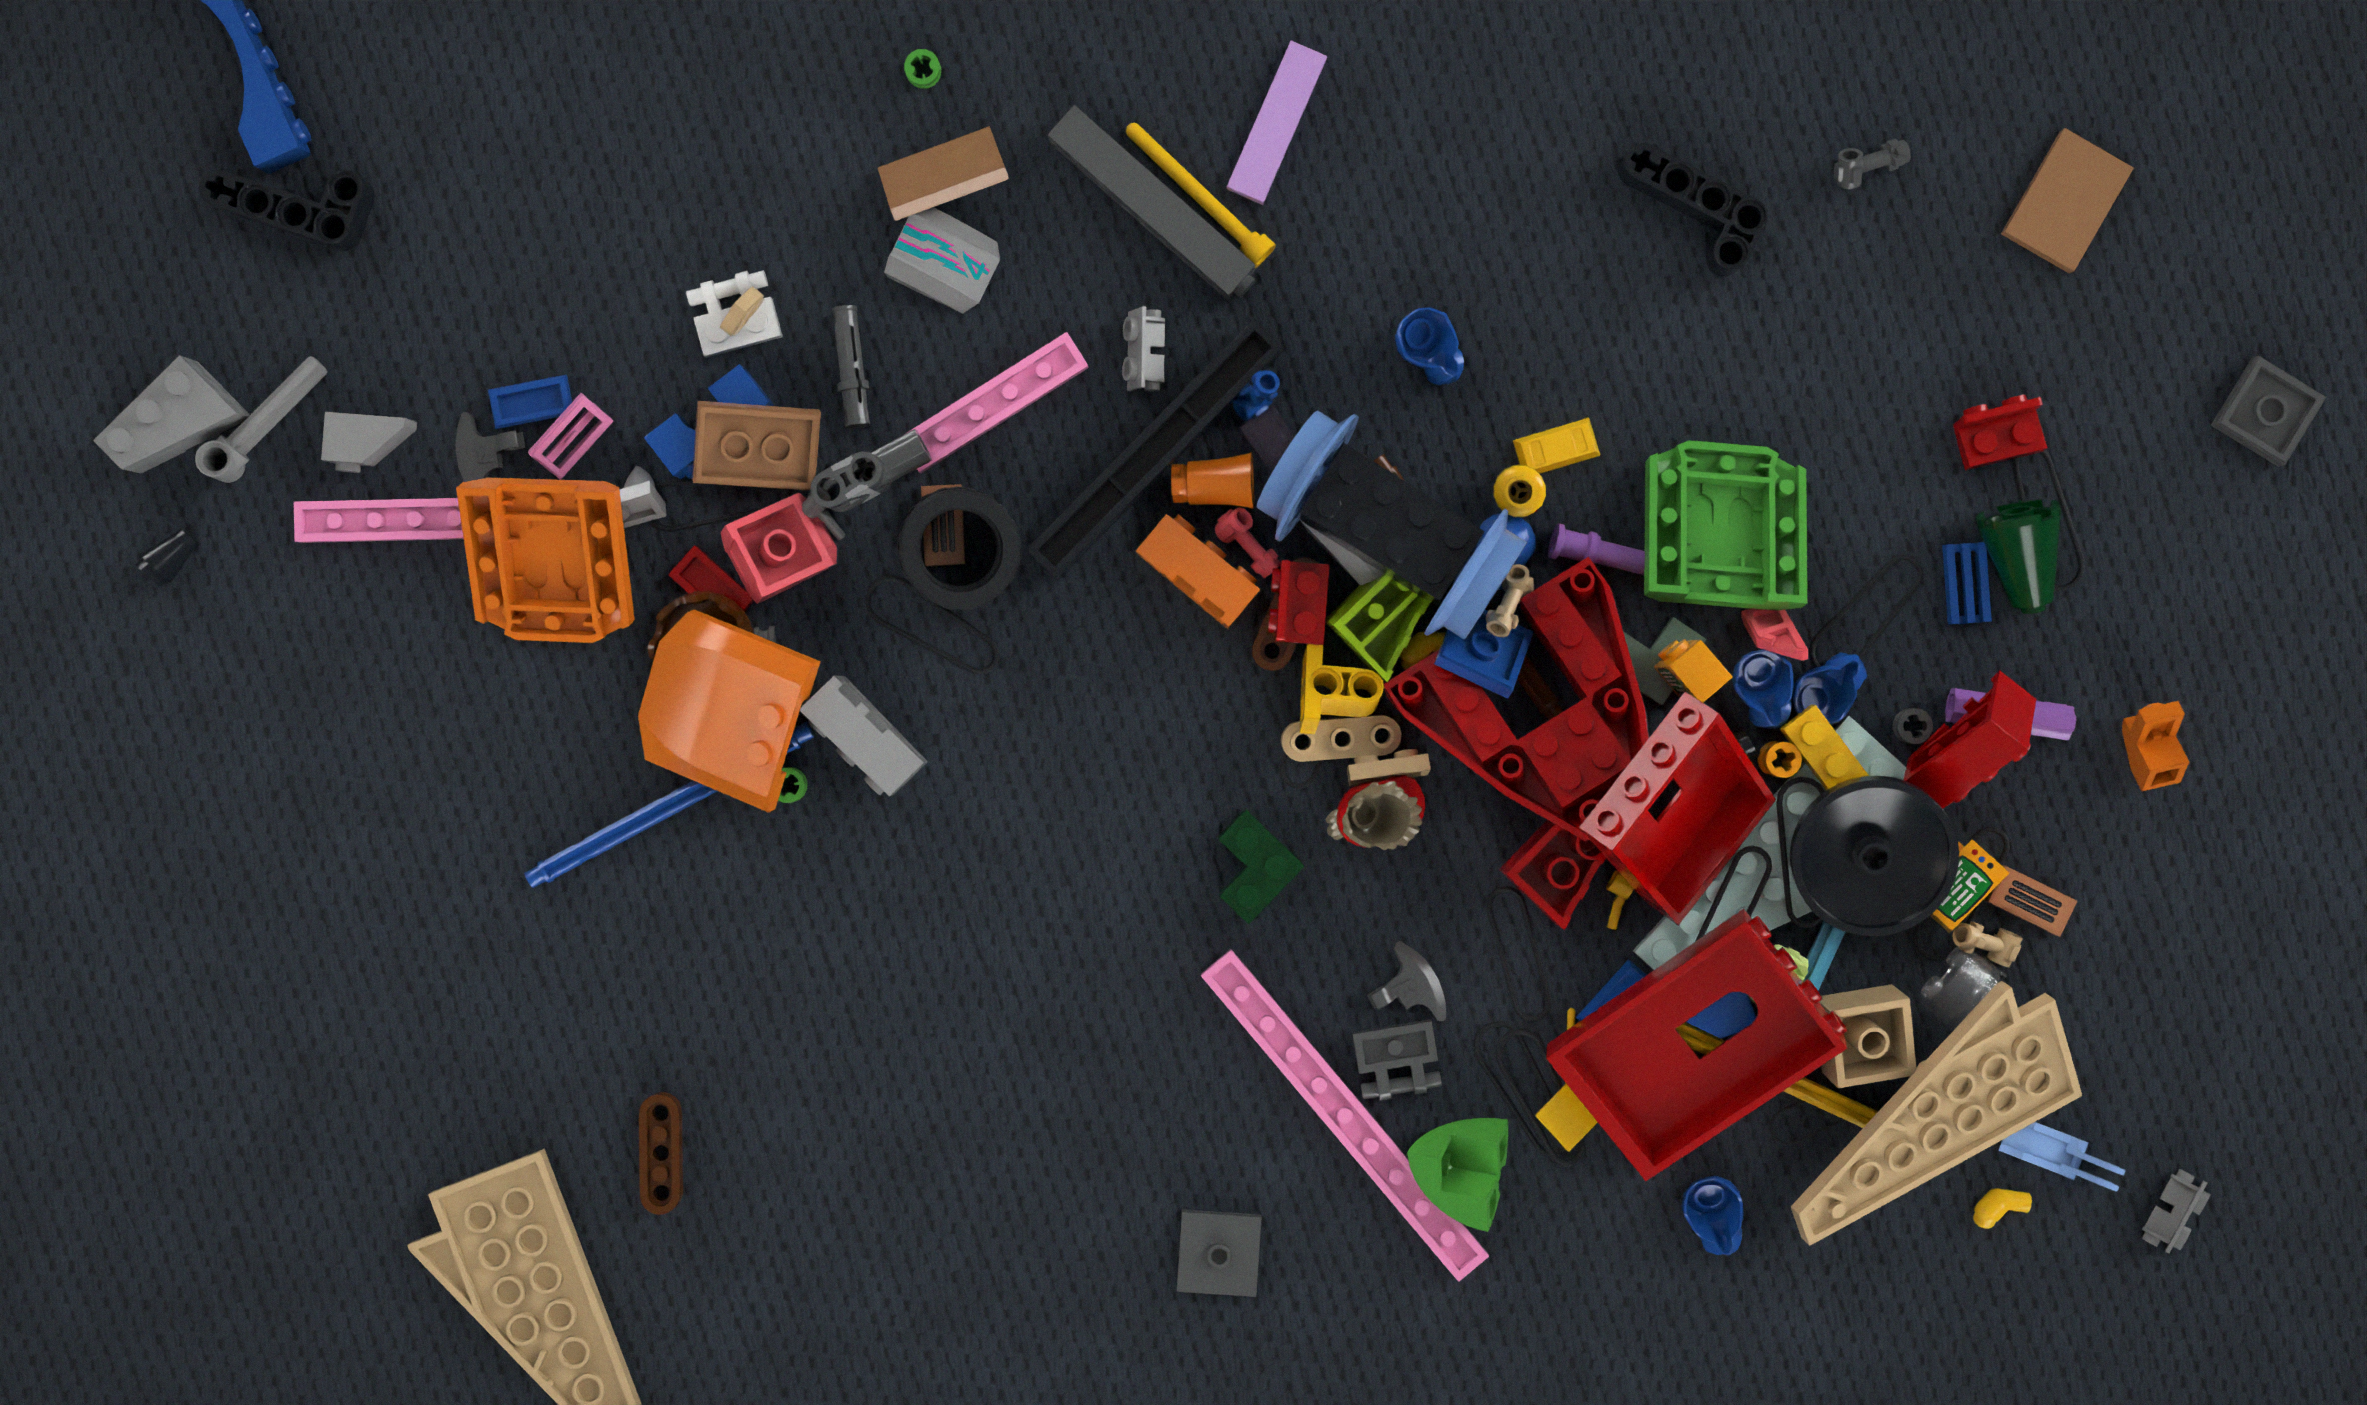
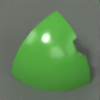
(1461, 1168)

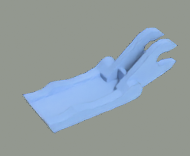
(2055, 1152)

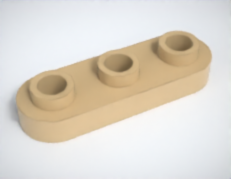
(1360, 742)

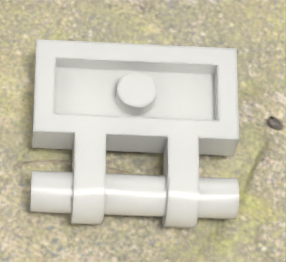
(759, 328)

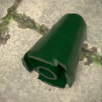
(2024, 551)

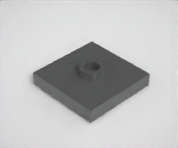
(2268, 411)
(1219, 1253)

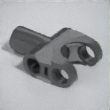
(888, 462)

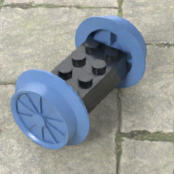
(1388, 523)

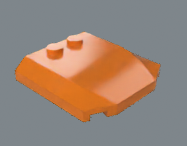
(547, 557)
(724, 707)

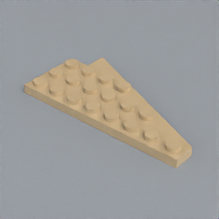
(1974, 1090)
(525, 1278)

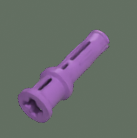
(1580, 546)

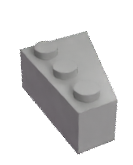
(169, 417)
(863, 735)

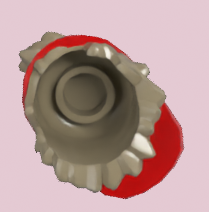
(1379, 813)

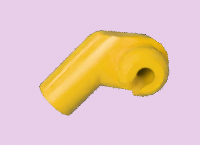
(1420, 647)
(1997, 1203)

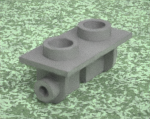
(1142, 331)
(2171, 1226)

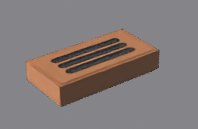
(944, 535)
(2032, 902)

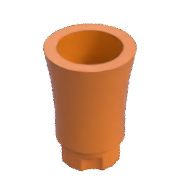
(1215, 481)

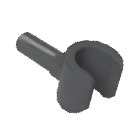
(815, 510)

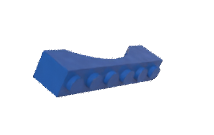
(267, 121)

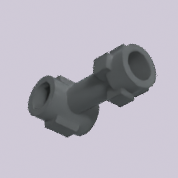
(1852, 162)

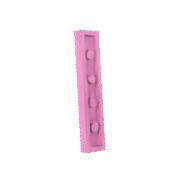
(1000, 398)
(377, 520)

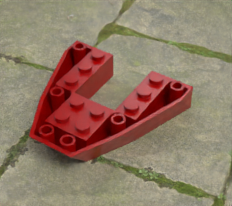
(1576, 755)

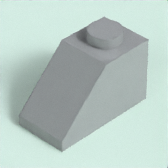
(361, 439)

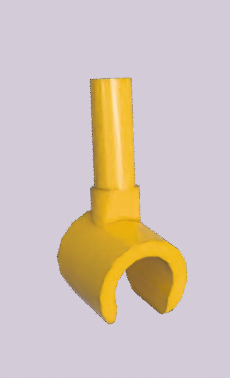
(1622, 890)

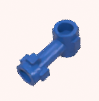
(1256, 399)

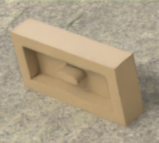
(1404, 763)

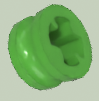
(912, 58)
(802, 782)

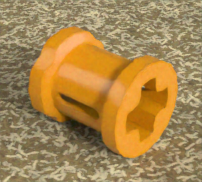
(1790, 764)

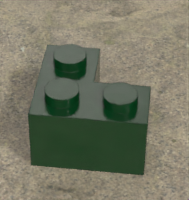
(1266, 869)

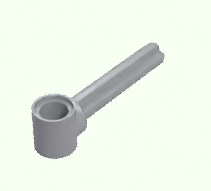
(258, 424)

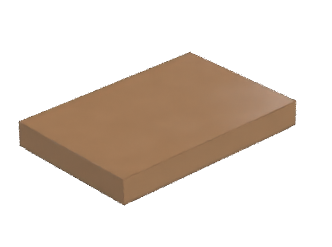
(942, 173)
(2067, 200)
(755, 445)

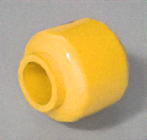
(1530, 501)

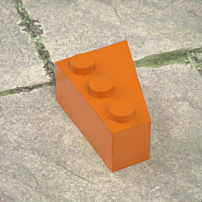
(1198, 569)

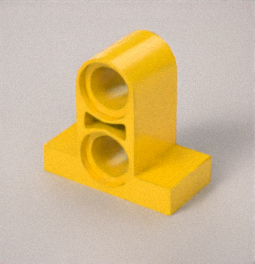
(1342, 683)

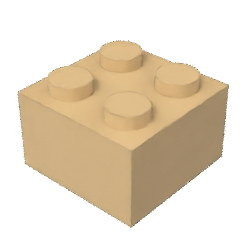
(1876, 1039)

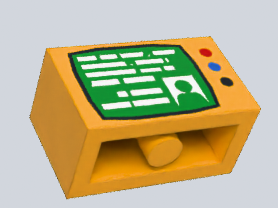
(1692, 669)
(1975, 879)

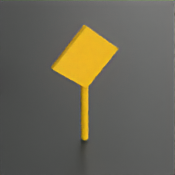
(1564, 1113)

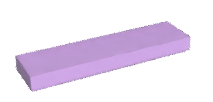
(1276, 122)

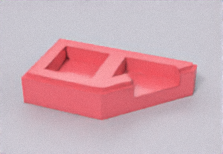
(1774, 632)

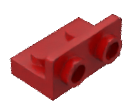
(2000, 432)
(1301, 602)

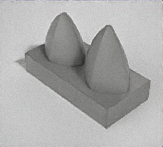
(640, 499)

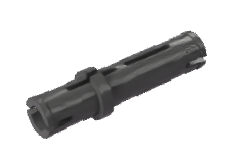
(853, 383)

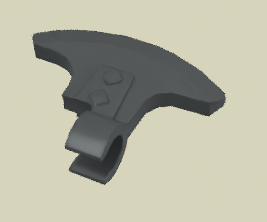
(479, 454)
(1413, 984)

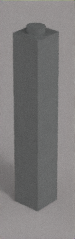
(1152, 204)

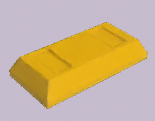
(1557, 446)

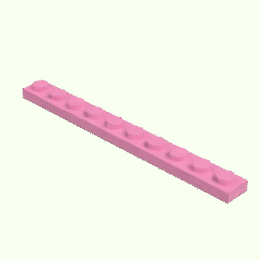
(1341, 1112)

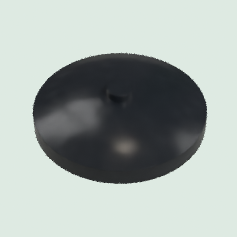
(1874, 855)

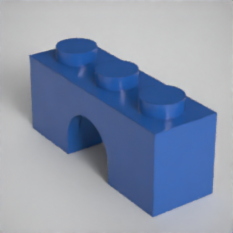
(675, 438)

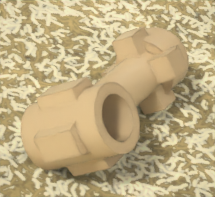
(1517, 585)
(2002, 946)

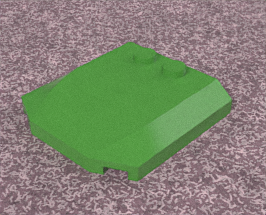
(1725, 527)

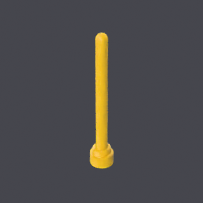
(1253, 245)

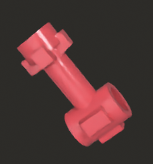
(1234, 526)

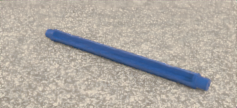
(635, 823)

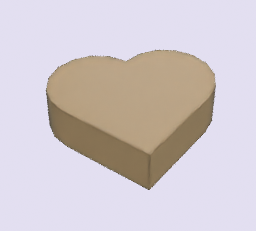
(742, 311)

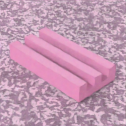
(559, 425)

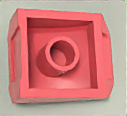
(778, 548)

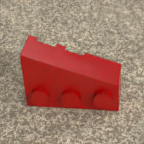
(1976, 745)

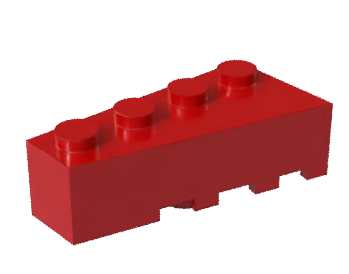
(1554, 870)

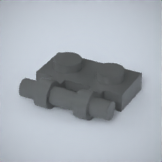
(1396, 1047)

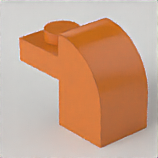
(2153, 746)

